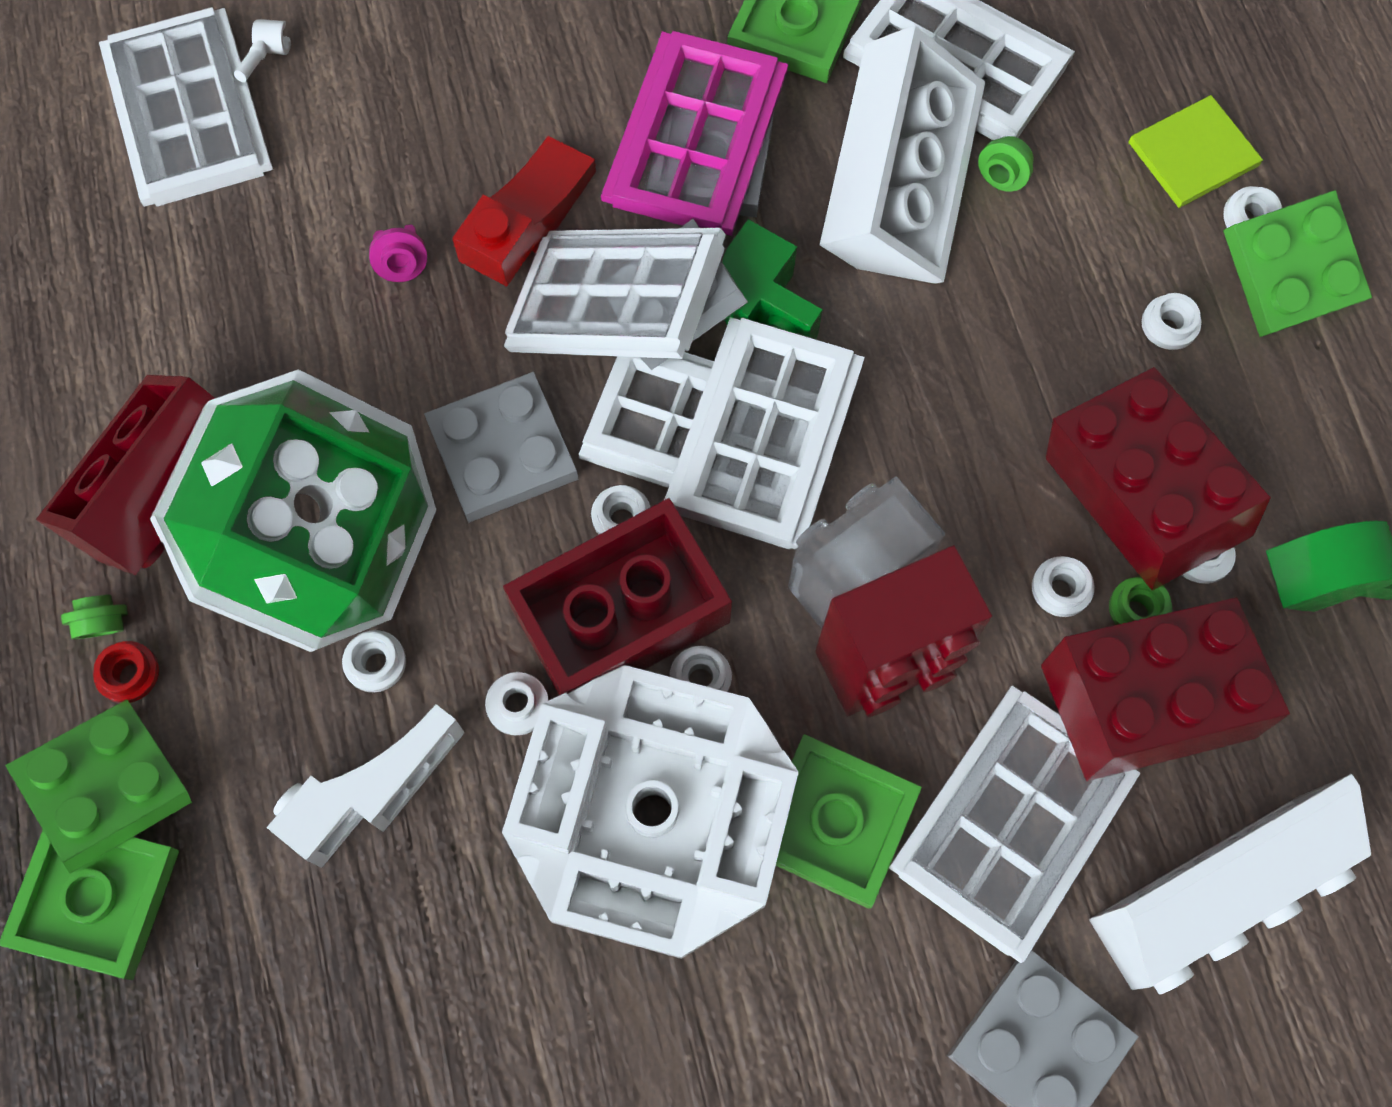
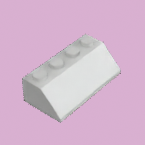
(903, 158)
(1237, 885)

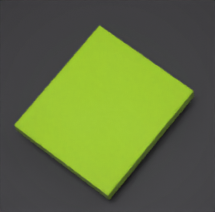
(1195, 151)

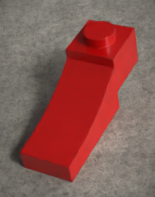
(514, 219)

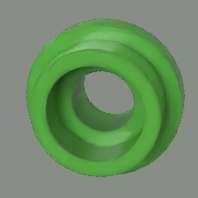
(1006, 163)
(1135, 589)
(94, 617)

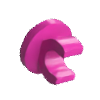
(398, 254)

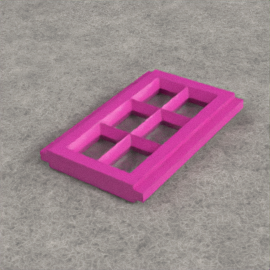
(695, 132)

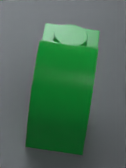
(761, 269)
(1334, 566)

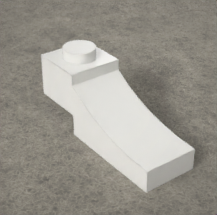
(322, 815)

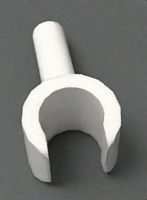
(266, 38)

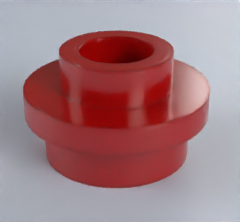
(112, 662)

